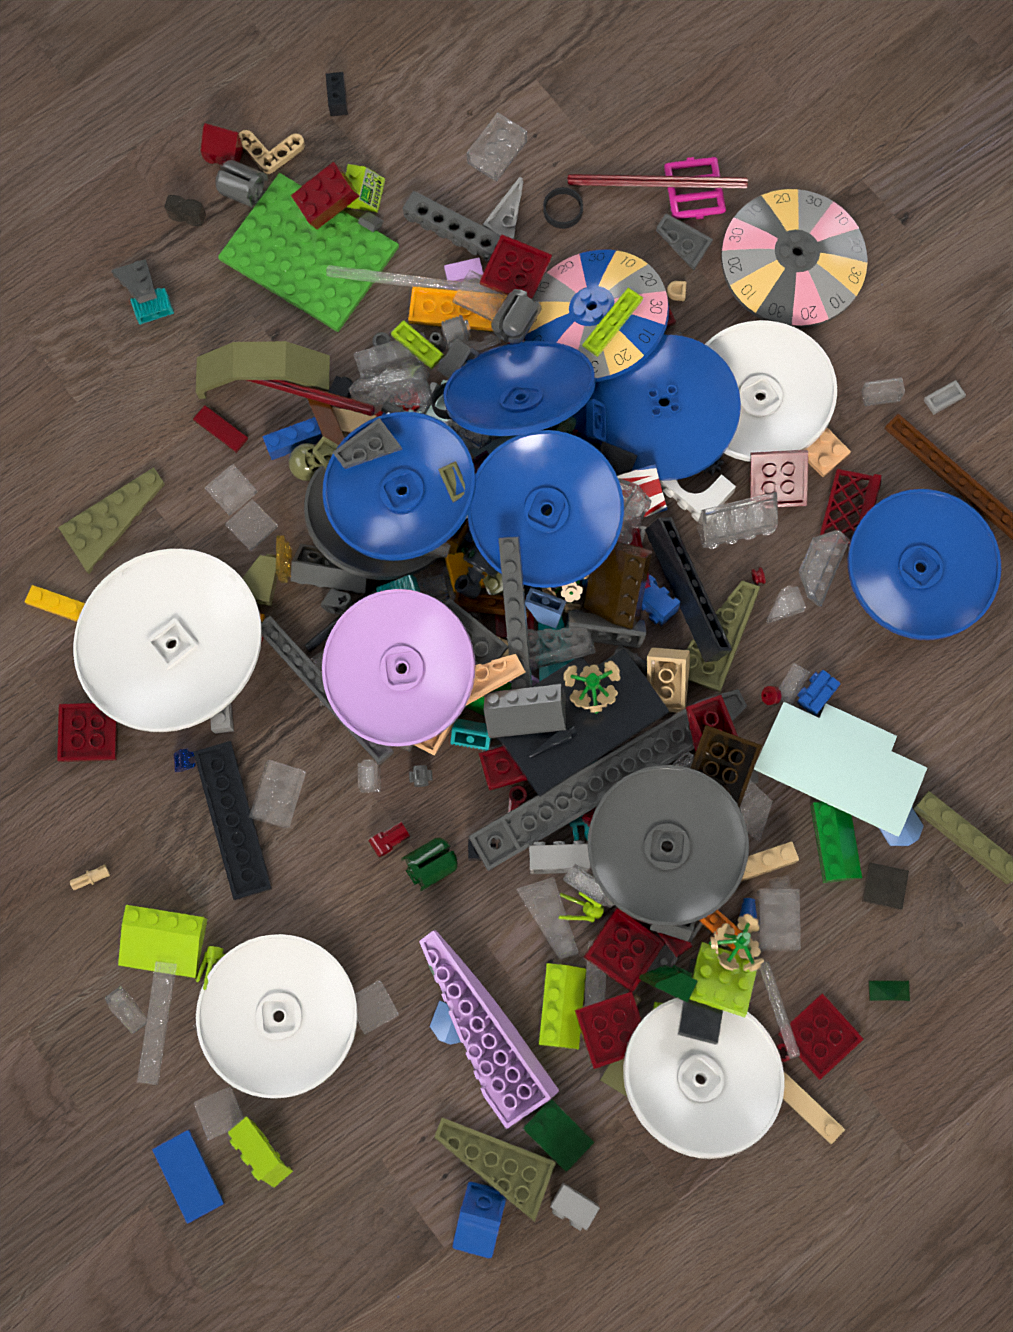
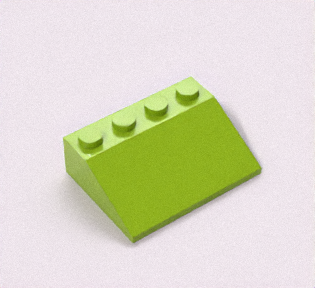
(162, 937)

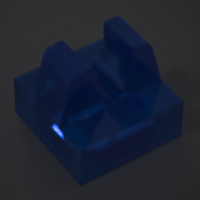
(181, 760)

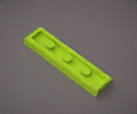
(612, 322)

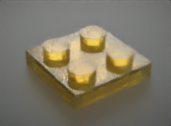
(283, 554)

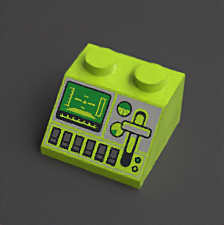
(368, 186)

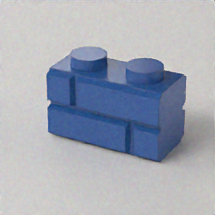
(818, 692)

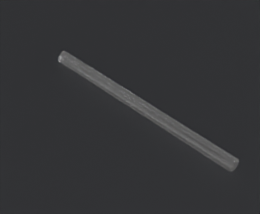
(391, 278)

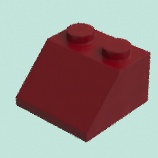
(220, 145)

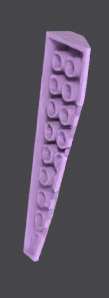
(501, 1059)

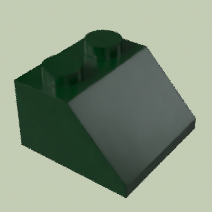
(672, 981)

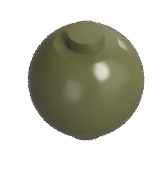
(303, 462)

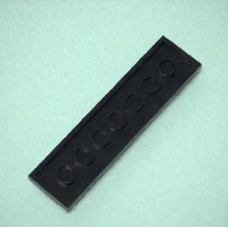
(231, 820)

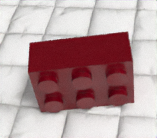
(325, 195)

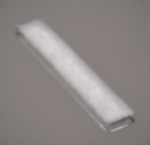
(156, 1023)

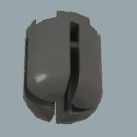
(240, 182)
(515, 317)

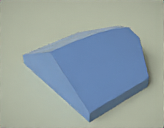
(909, 834)
(443, 1025)

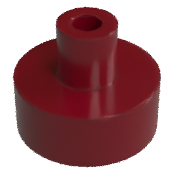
(771, 695)

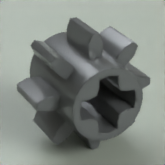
(420, 776)

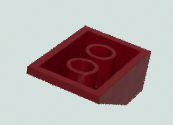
(710, 713)

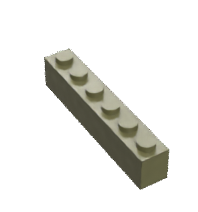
(966, 836)

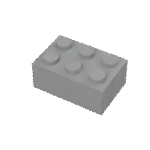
(557, 857)
(574, 1206)

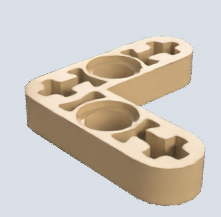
(267, 156)

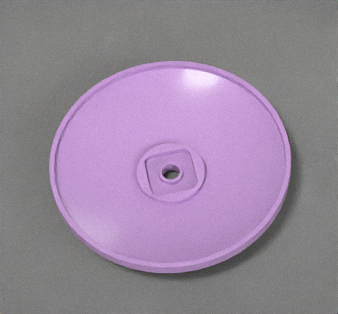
(364, 661)

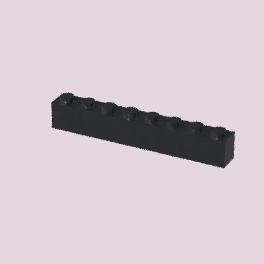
(688, 589)

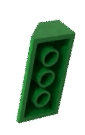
(835, 843)

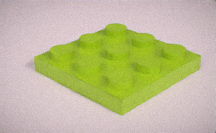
(720, 986)

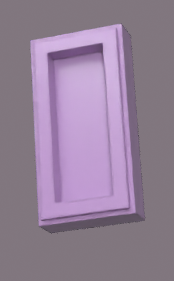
(459, 270)

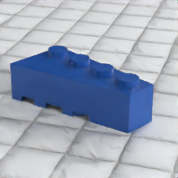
(659, 603)

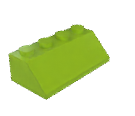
(562, 996)

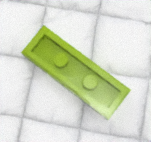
(417, 344)

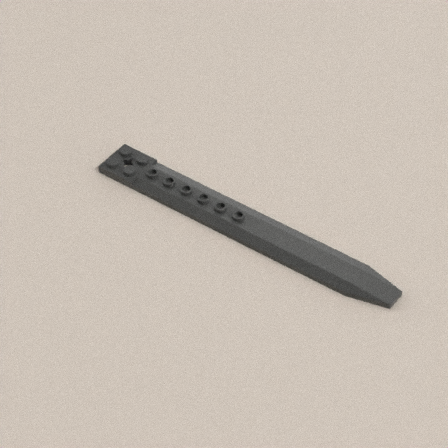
(588, 786)

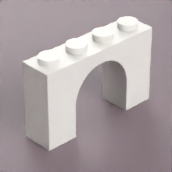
(714, 496)

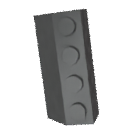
(313, 568)
(606, 632)
(525, 711)

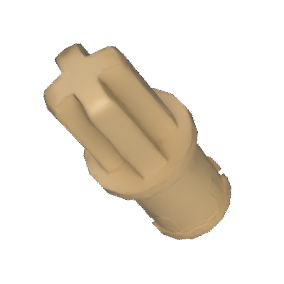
(90, 877)

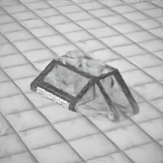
(821, 564)

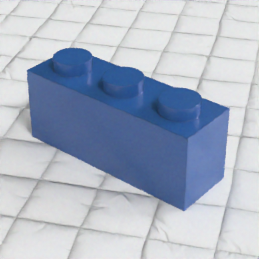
(285, 440)

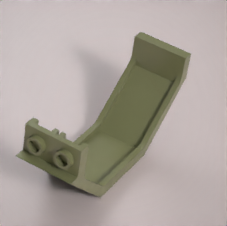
(262, 362)

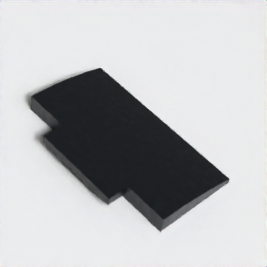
(597, 734)

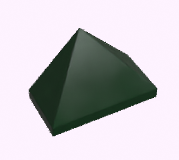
(889, 991)

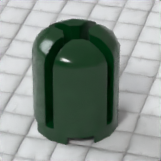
(423, 868)

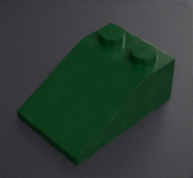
(558, 1135)

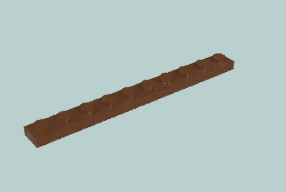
(951, 474)

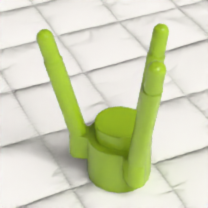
(592, 909)
(211, 957)

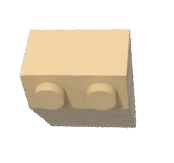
(669, 676)

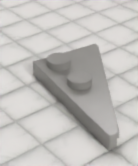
(505, 215)

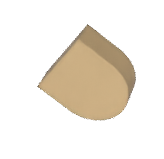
(677, 290)

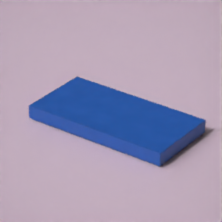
(188, 1176)

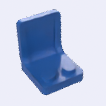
(592, 422)
(479, 1220)

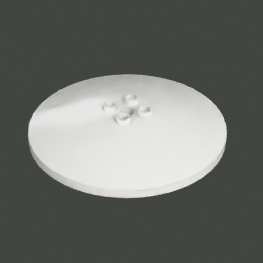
(790, 374)
(239, 1009)
(710, 1118)

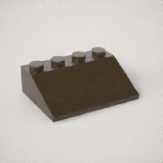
(619, 585)
(726, 760)

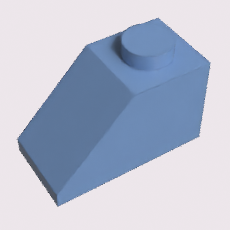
(545, 607)

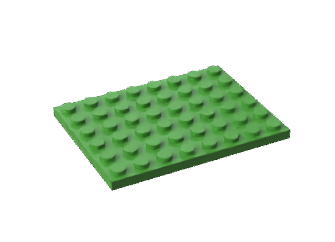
(292, 257)

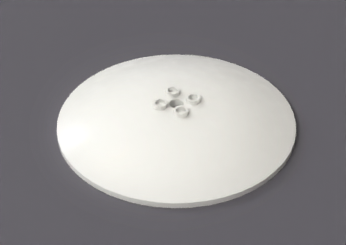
(143, 607)

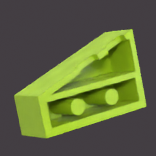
(258, 1153)

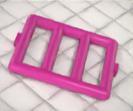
(718, 192)

